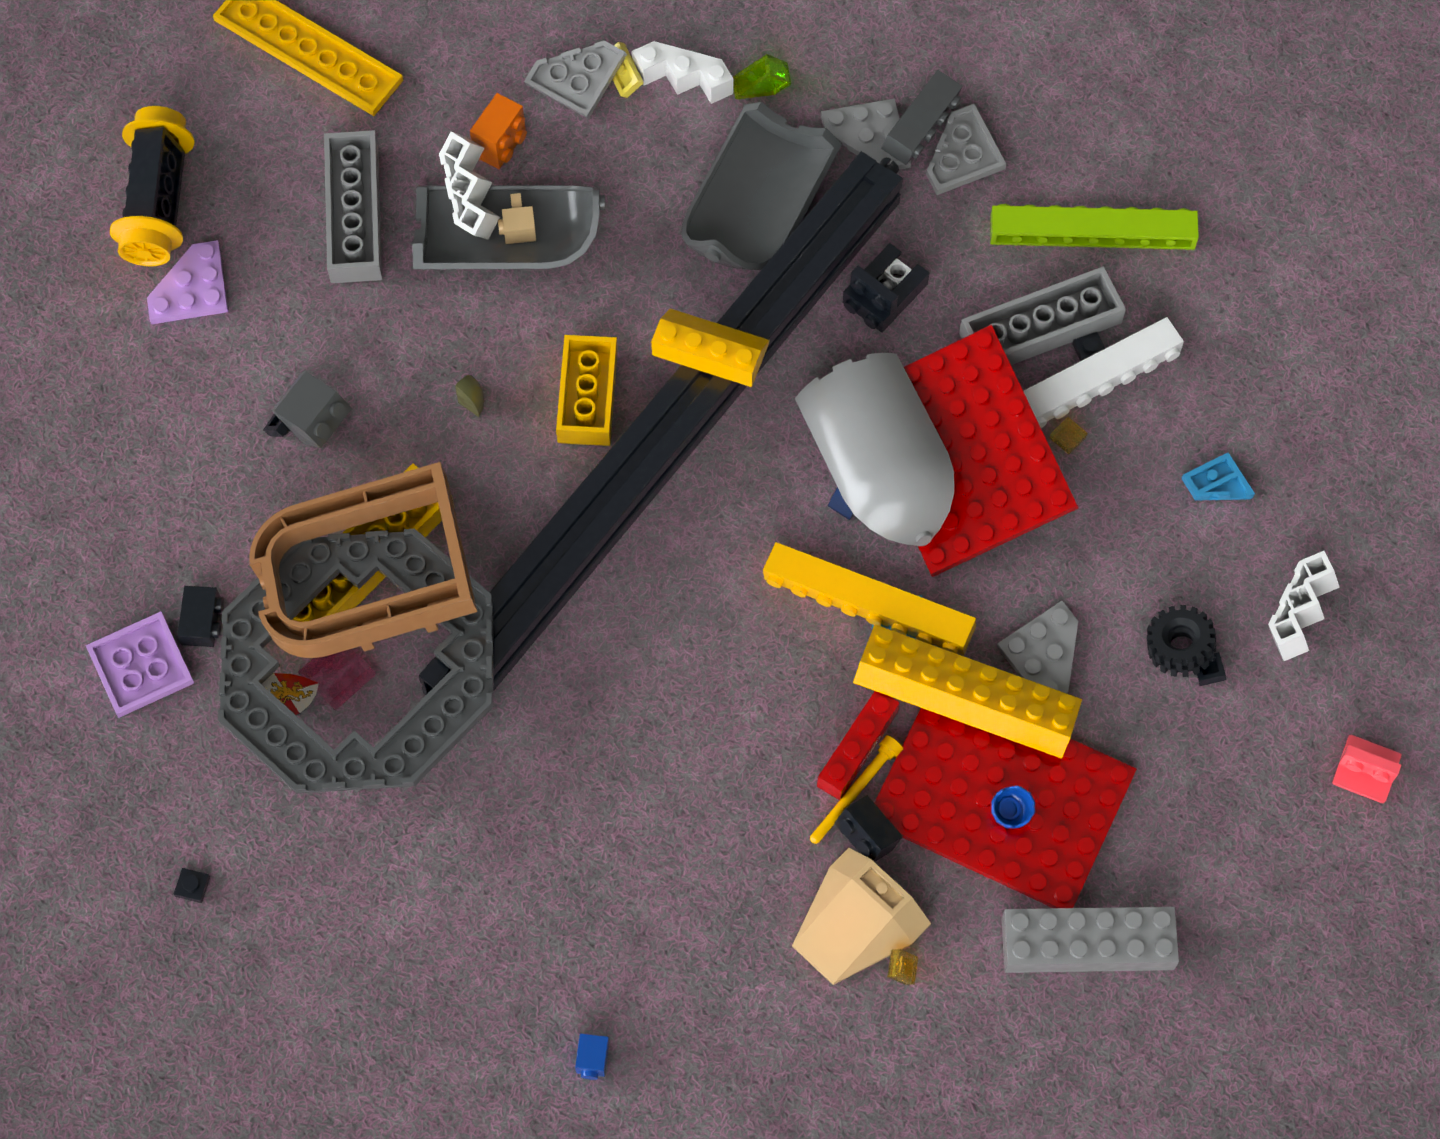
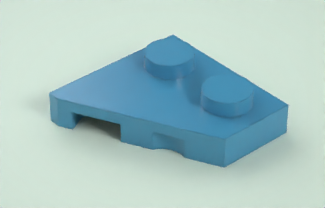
(1218, 481)

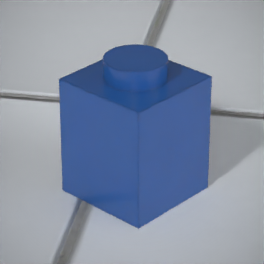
(592, 1056)

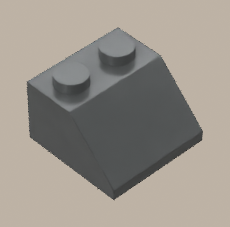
(311, 410)

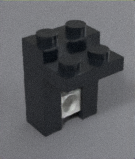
(877, 301)

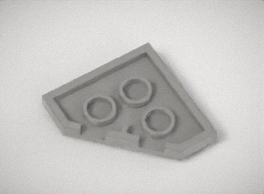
(577, 76)
(864, 127)
(964, 152)
(1044, 648)

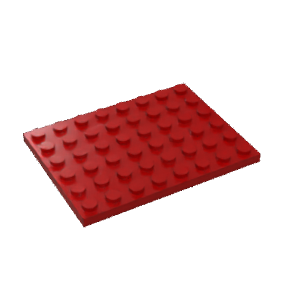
(996, 447)
(944, 795)

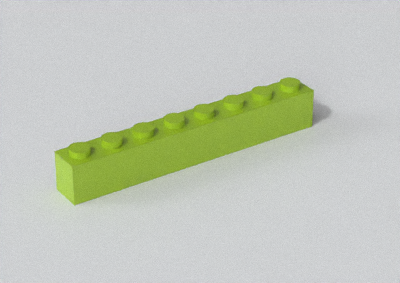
(1093, 227)

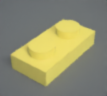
(627, 77)

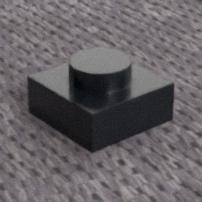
(1088, 345)
(276, 427)
(1213, 673)
(192, 885)

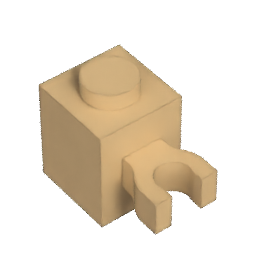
(517, 222)

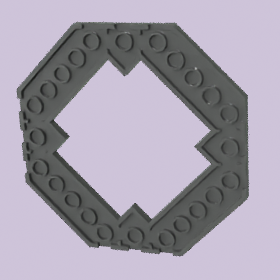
(421, 736)

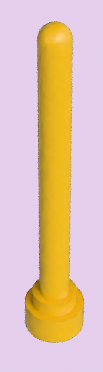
(888, 749)

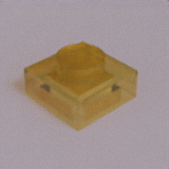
(1068, 435)
(902, 967)

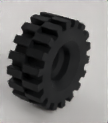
(1177, 624)

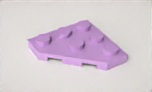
(191, 287)

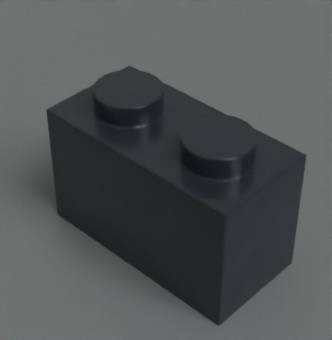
(199, 616)
(868, 829)

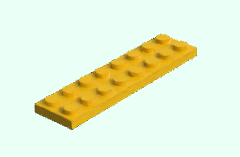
(311, 51)

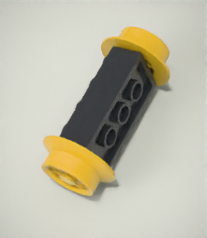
(154, 186)

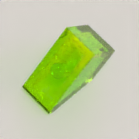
(762, 78)

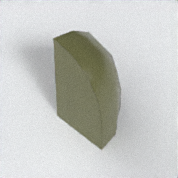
(470, 394)

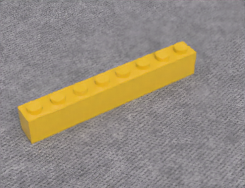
(869, 599)

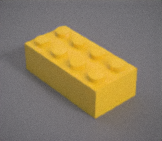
(587, 390)

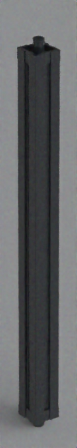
(680, 416)

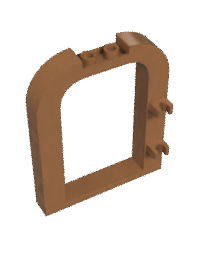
(374, 620)

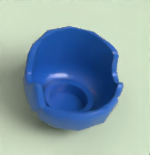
(1013, 807)

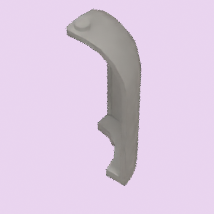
(881, 447)

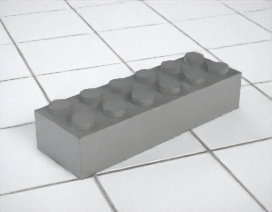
(352, 207)
(1051, 315)
(1089, 939)

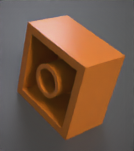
(499, 130)

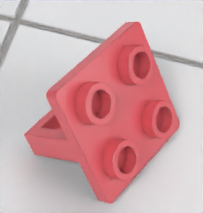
(1367, 769)

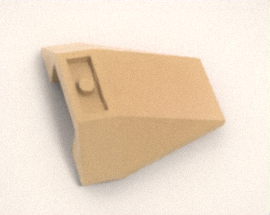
(857, 919)

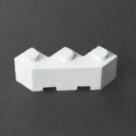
(683, 69)
(467, 187)
(1300, 604)

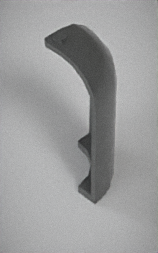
(757, 188)
(563, 221)

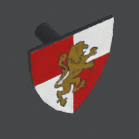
(292, 690)

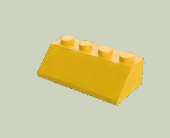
(709, 347)

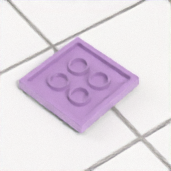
(139, 664)

